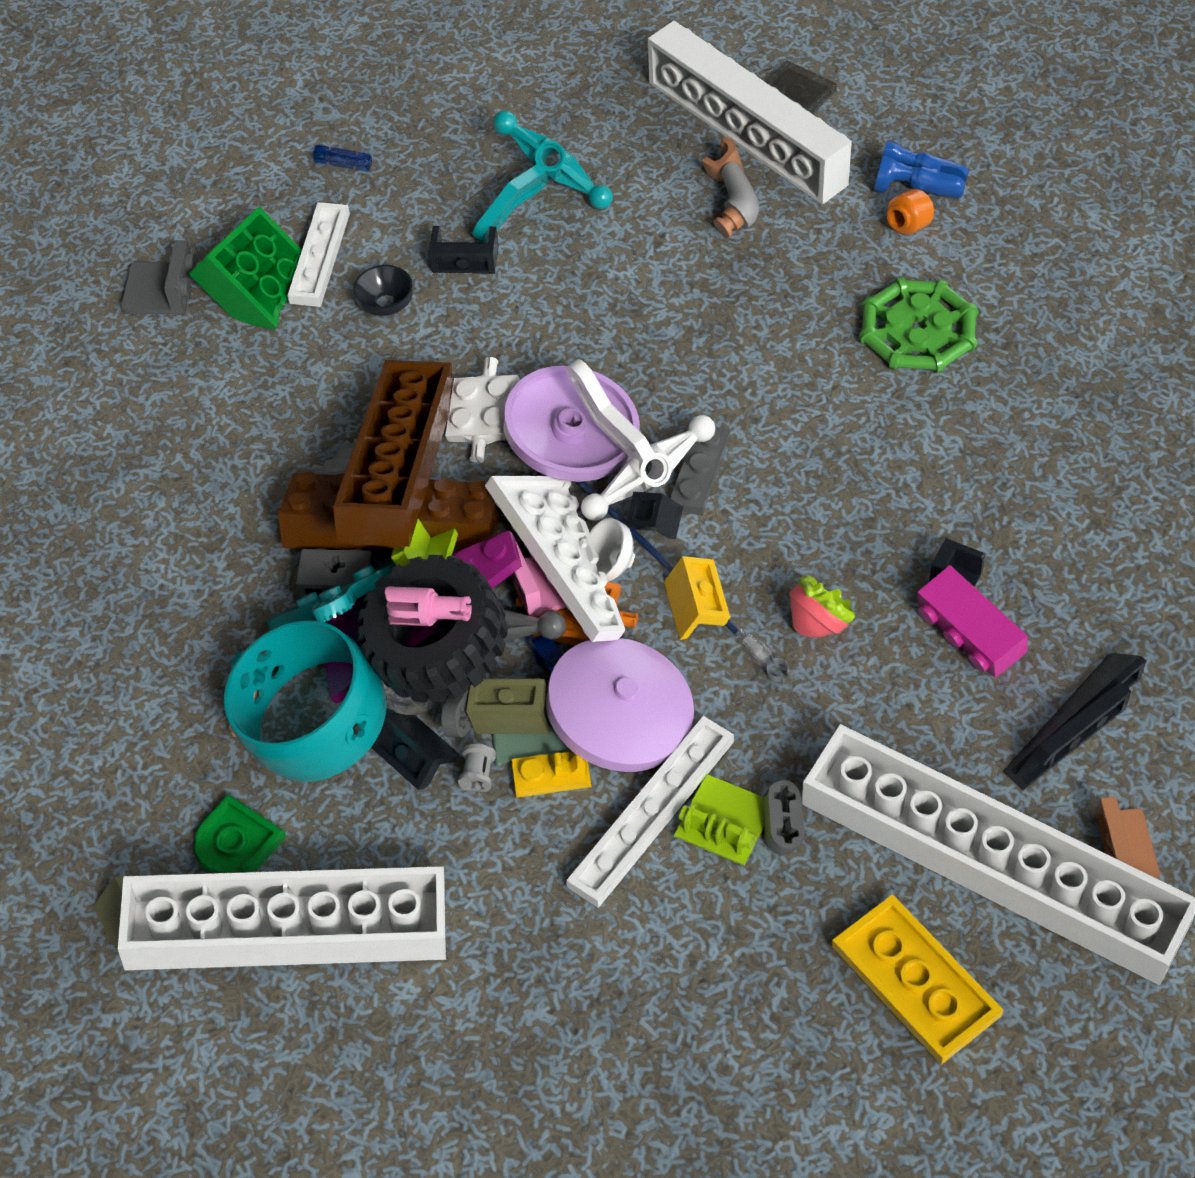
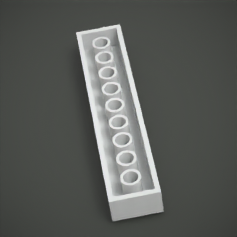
(1000, 853)

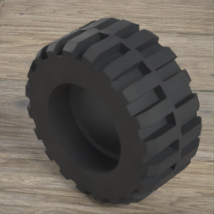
(452, 661)

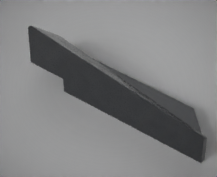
(1079, 718)

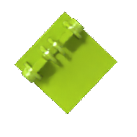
(722, 820)

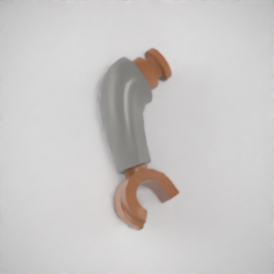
(743, 204)

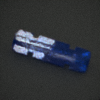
(342, 158)

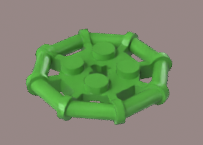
(922, 309)

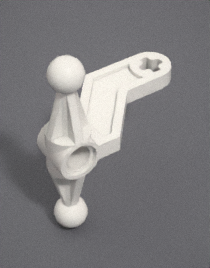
(632, 476)

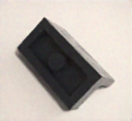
(412, 748)

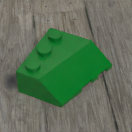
(251, 271)

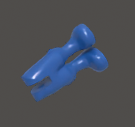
(929, 172)

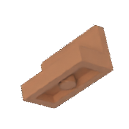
(1126, 836)

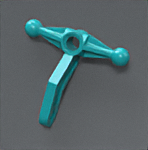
(531, 182)

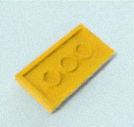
(917, 979)

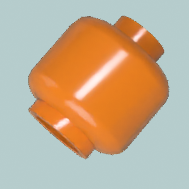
(910, 211)

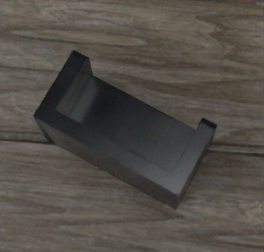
(463, 256)

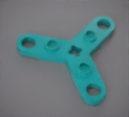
(332, 600)

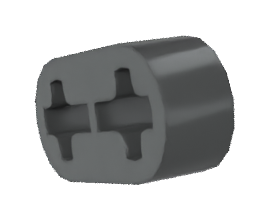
(791, 817)

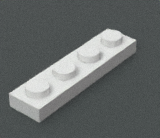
(318, 254)

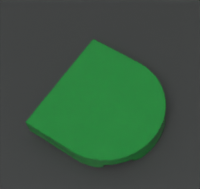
(235, 839)

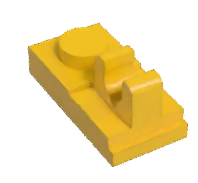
(550, 773)

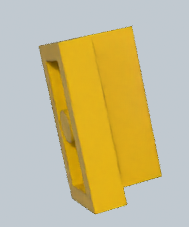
(696, 595)

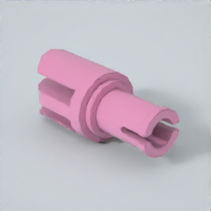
(424, 606)

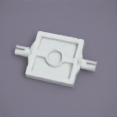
(478, 409)

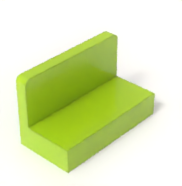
(424, 545)

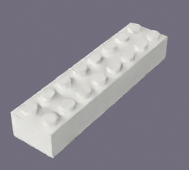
(749, 112)
(282, 918)

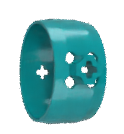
(332, 745)

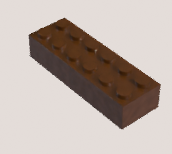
(309, 521)

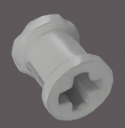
(477, 767)

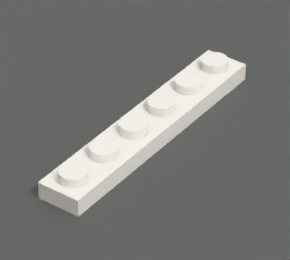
(650, 812)

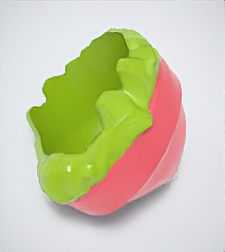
(817, 610)

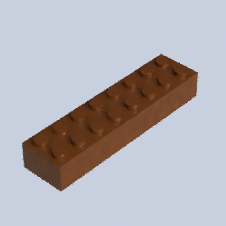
(394, 455)

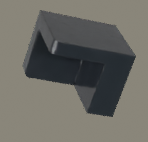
(654, 513)
(962, 558)

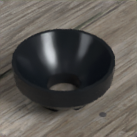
(383, 281)

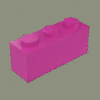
(971, 622)

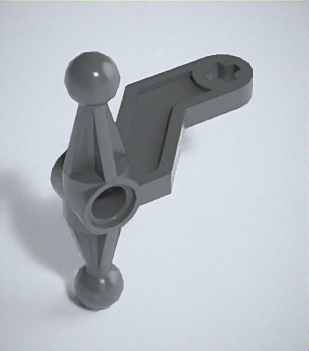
(550, 625)

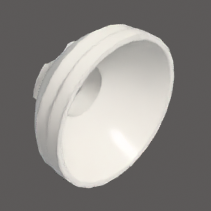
(609, 539)

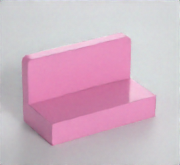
(534, 588)

